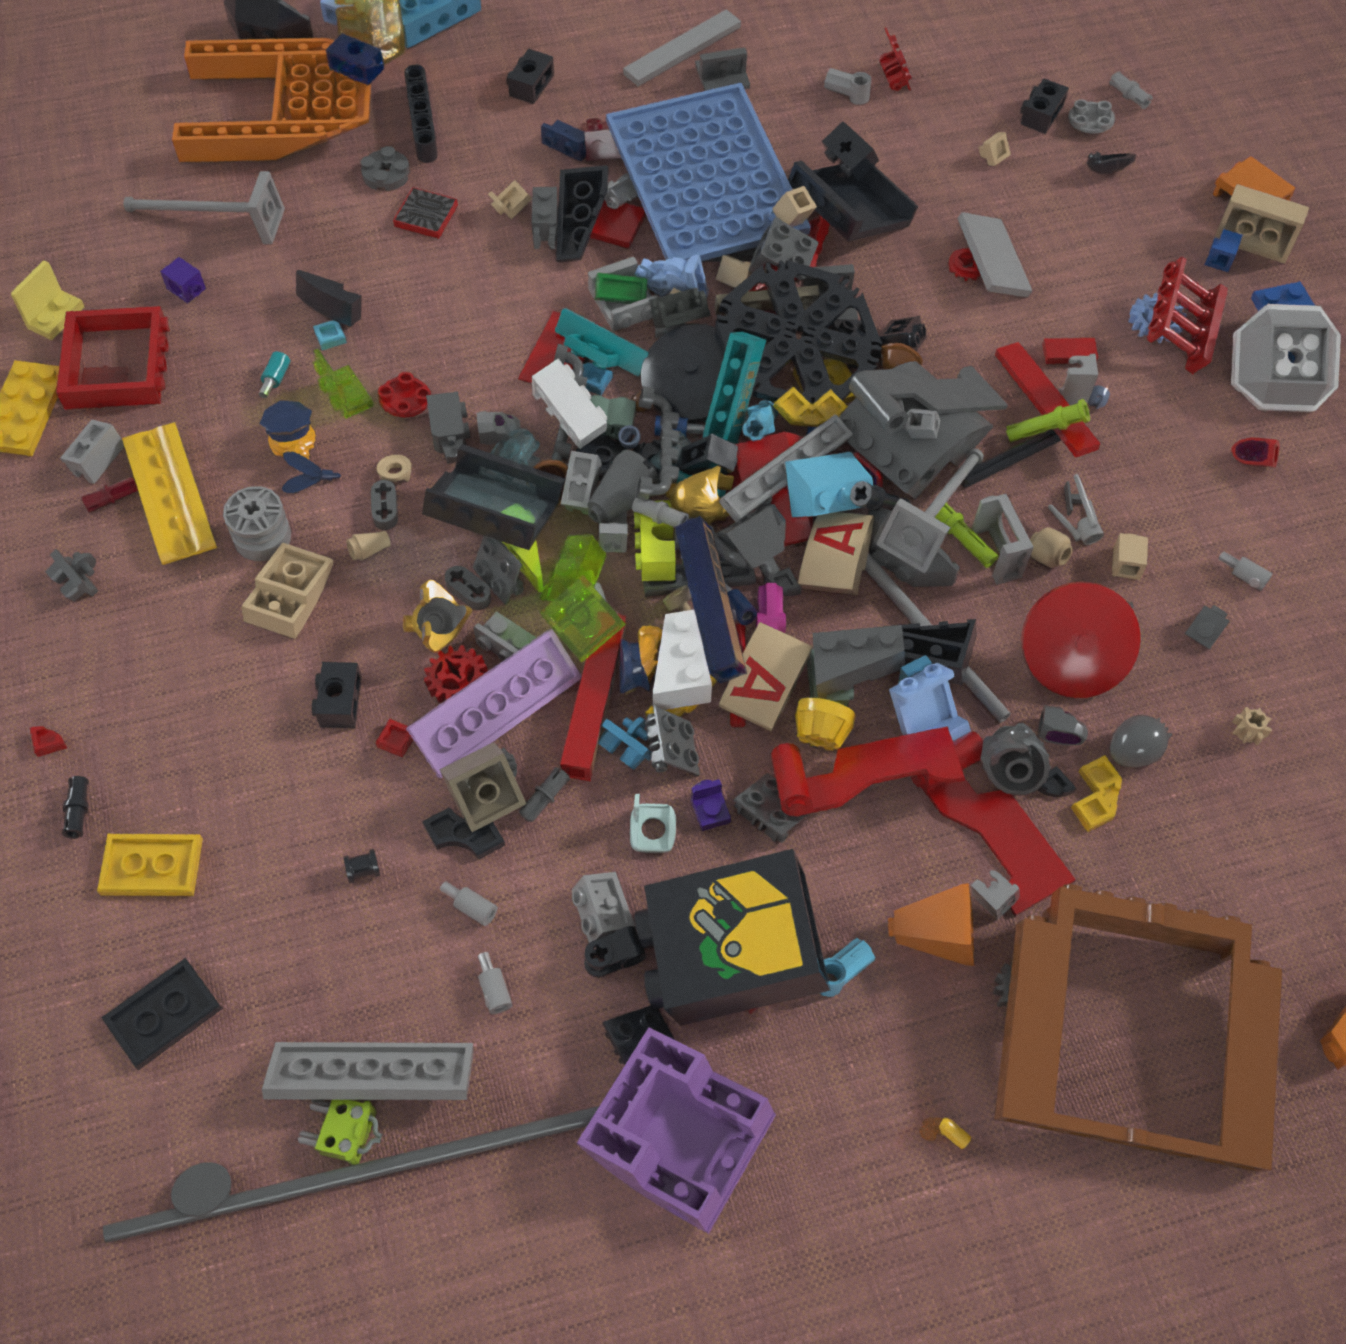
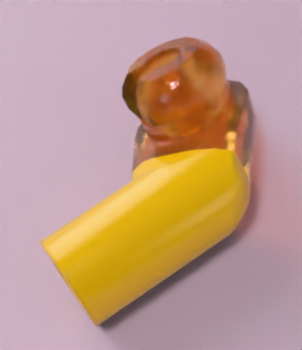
(944, 1126)

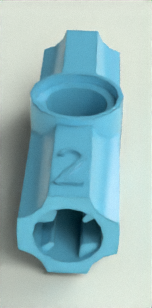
(760, 420)

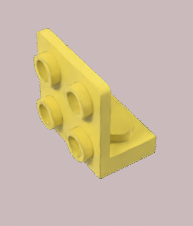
(43, 302)

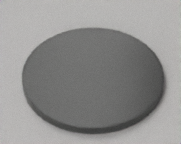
(201, 1189)

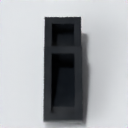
(328, 298)

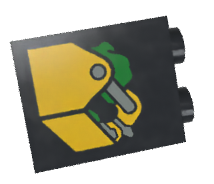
(731, 939)

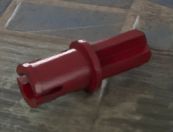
(109, 494)

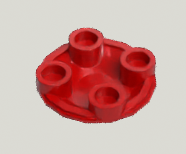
(404, 396)

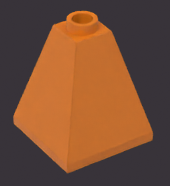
(938, 925)

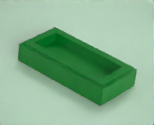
(620, 288)

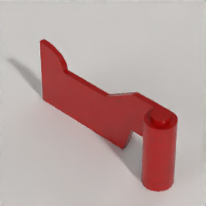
(862, 766)
(1003, 828)

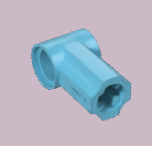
(847, 964)

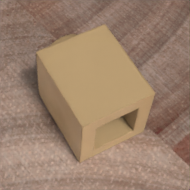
(794, 206)
(1130, 556)

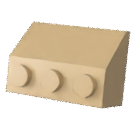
(1265, 221)

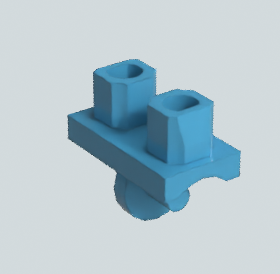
(614, 736)

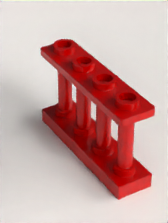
(1207, 315)

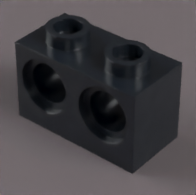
(1043, 105)

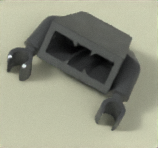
(754, 539)

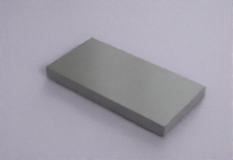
(994, 255)

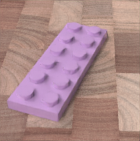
(495, 702)

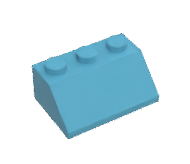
(823, 483)

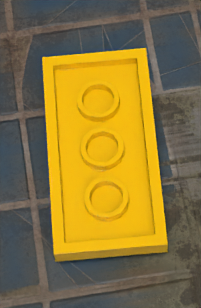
(26, 405)

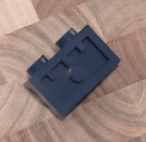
(564, 139)

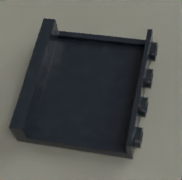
(854, 206)

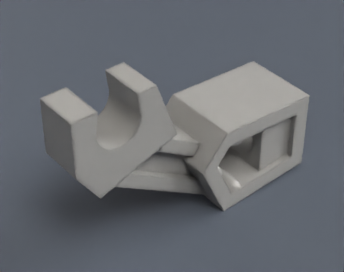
(929, 422)

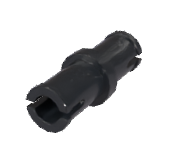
(75, 807)

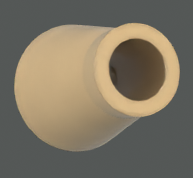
(365, 545)

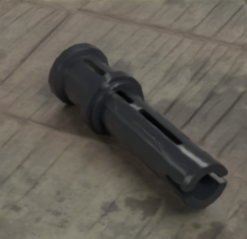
(873, 497)

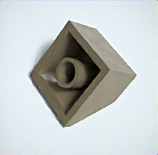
(483, 786)

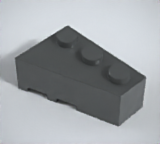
(855, 656)

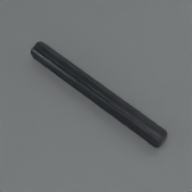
(1010, 457)

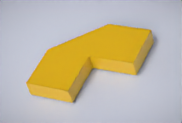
(802, 413)
(1102, 804)

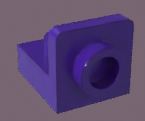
(709, 804)

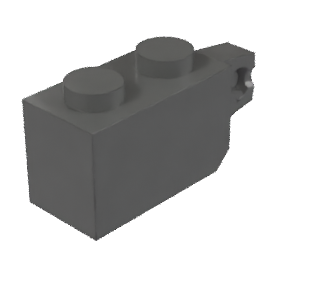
(447, 423)

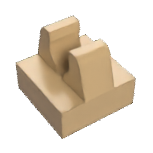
(995, 149)

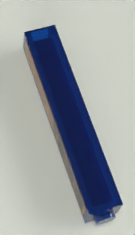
(710, 600)

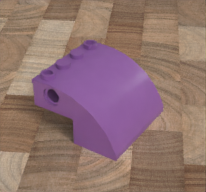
(677, 1129)

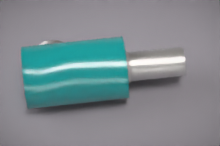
(274, 372)

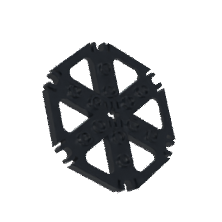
(813, 322)

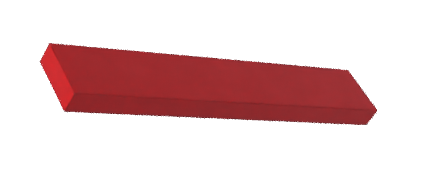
(1045, 396)

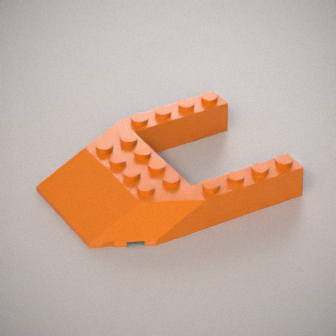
(307, 106)

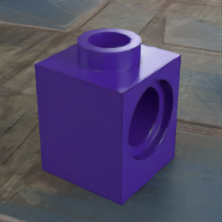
(183, 280)

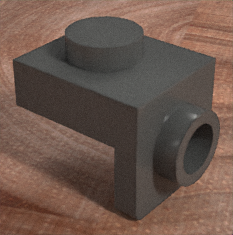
(1208, 626)

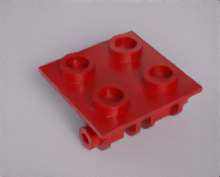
(893, 67)

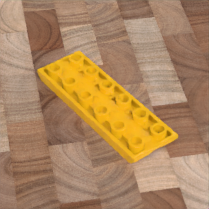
(169, 493)

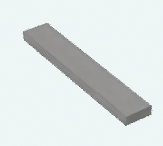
(681, 47)
(773, 476)

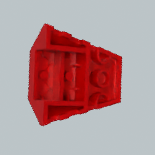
(754, 456)

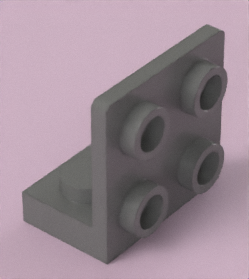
(783, 243)

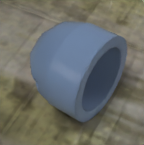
(1101, 392)
(625, 435)

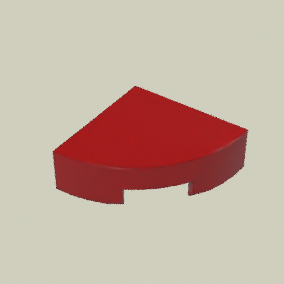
(46, 741)

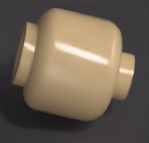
(1051, 547)

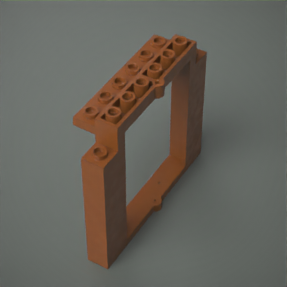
(1037, 1014)

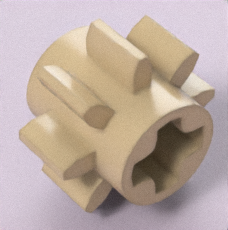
(1252, 725)

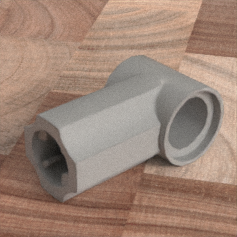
(855, 86)

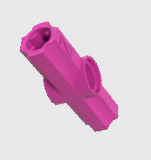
(771, 607)

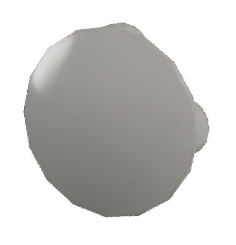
(1091, 116)

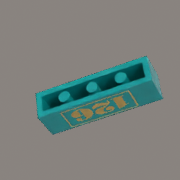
(734, 386)

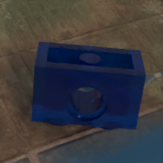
(355, 59)

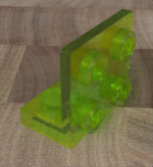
(343, 387)

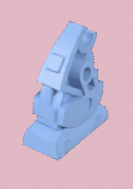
(673, 273)

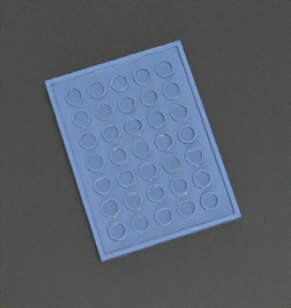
(702, 171)

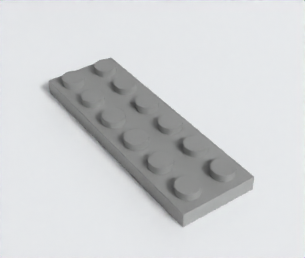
(369, 1071)

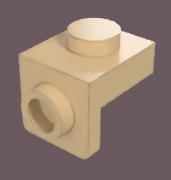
(511, 200)

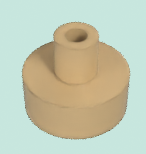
(678, 599)

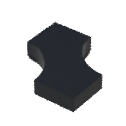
(451, 830)

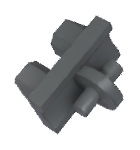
(76, 571)

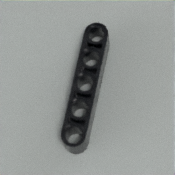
(421, 113)

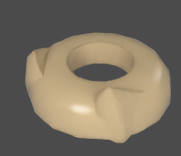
(394, 461)

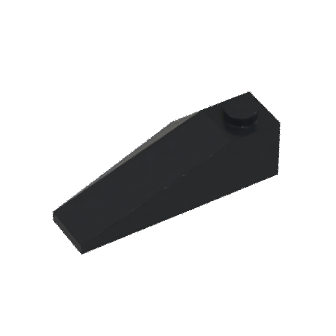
(578, 208)

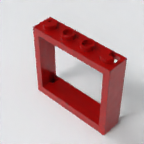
(112, 394)

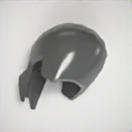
(1139, 741)

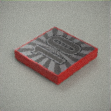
(425, 212)

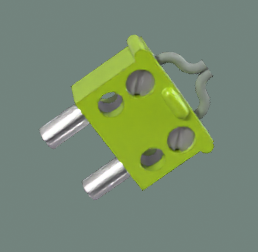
(346, 1130)

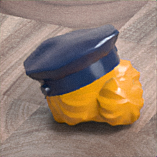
(289, 428)
(639, 659)

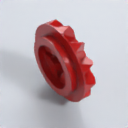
(963, 257)

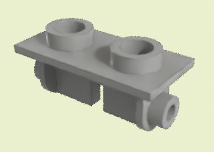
(620, 192)

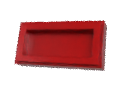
(1061, 349)

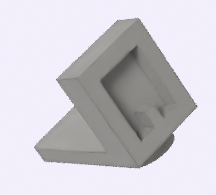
(614, 534)

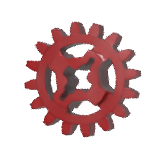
(440, 677)

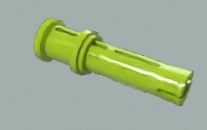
(1060, 418)
(966, 536)

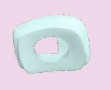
(642, 813)

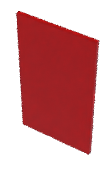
(545, 350)

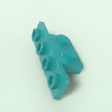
(599, 344)

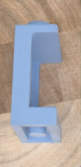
(927, 702)

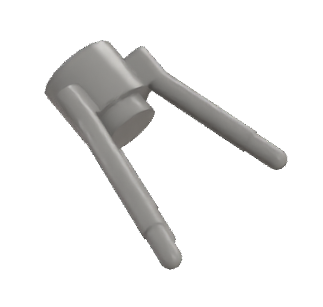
(1088, 527)

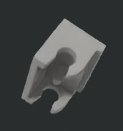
(1081, 380)
(93, 450)
(580, 481)
(998, 897)

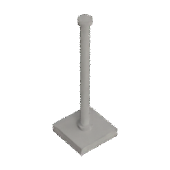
(264, 206)
(917, 534)

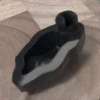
(1109, 162)

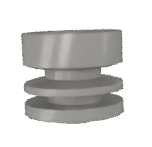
(256, 522)

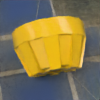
(823, 723)

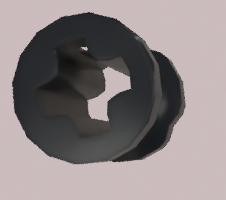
(361, 866)

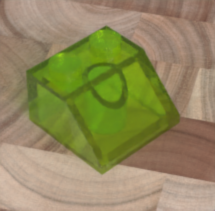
(575, 558)
(582, 618)

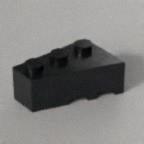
(942, 644)

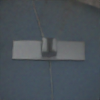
(1070, 498)

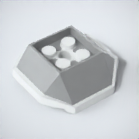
(1262, 361)

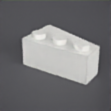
(569, 403)
(682, 666)

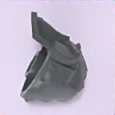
(1015, 760)

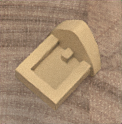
(733, 271)

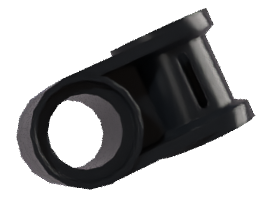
(618, 950)

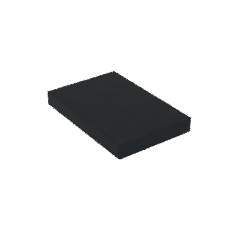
(161, 1013)

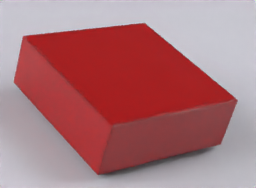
(394, 738)

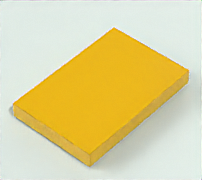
(150, 865)

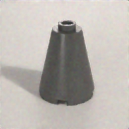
(619, 487)

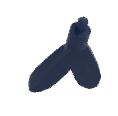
(310, 476)

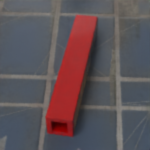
(591, 708)

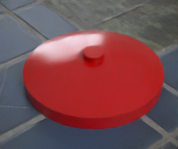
(1080, 639)

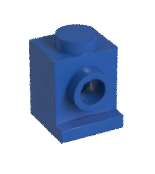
(1224, 250)

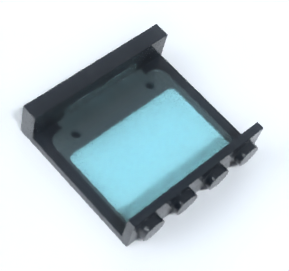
(495, 497)

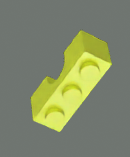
(657, 556)

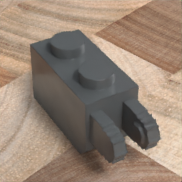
(544, 216)

